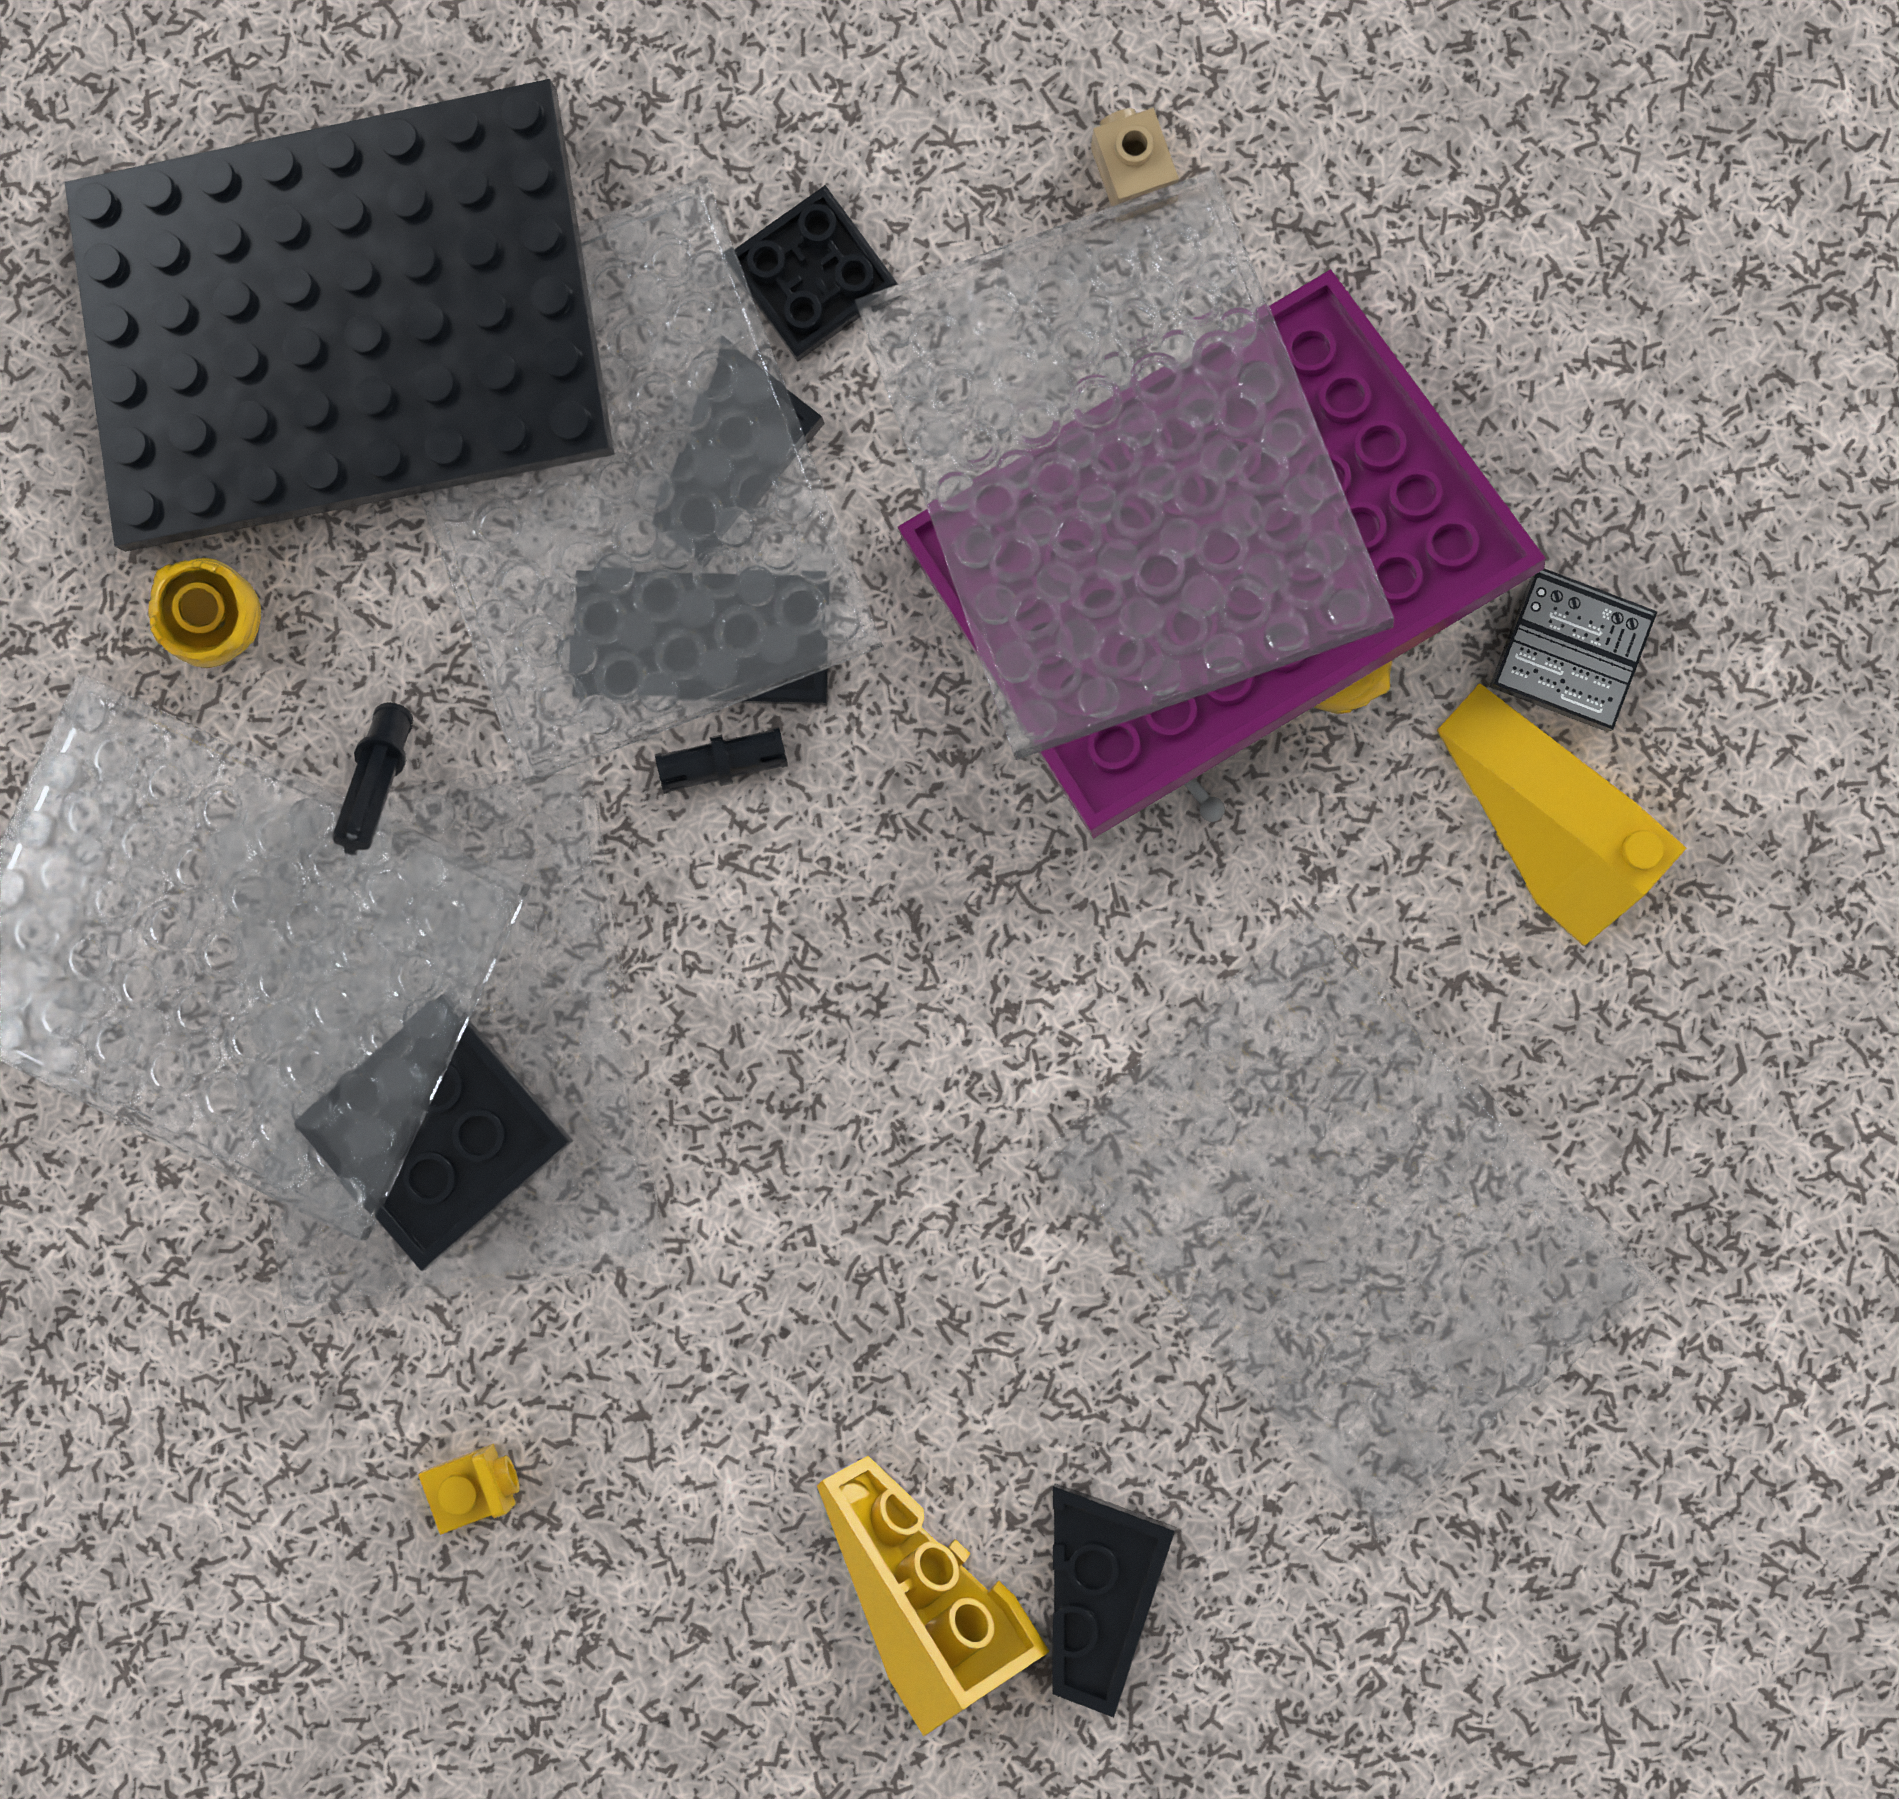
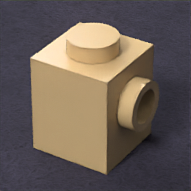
(1132, 155)

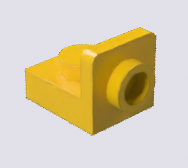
(470, 1488)

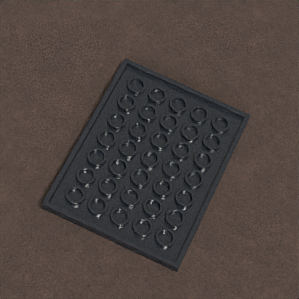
(338, 317)

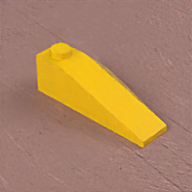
(1565, 826)
(930, 1617)

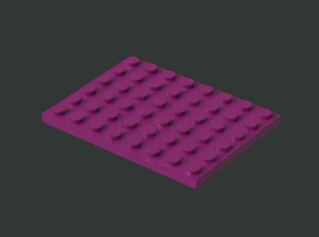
(1424, 515)

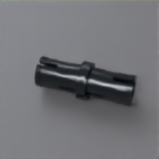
(721, 760)

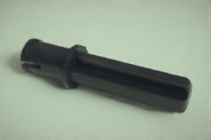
(378, 761)

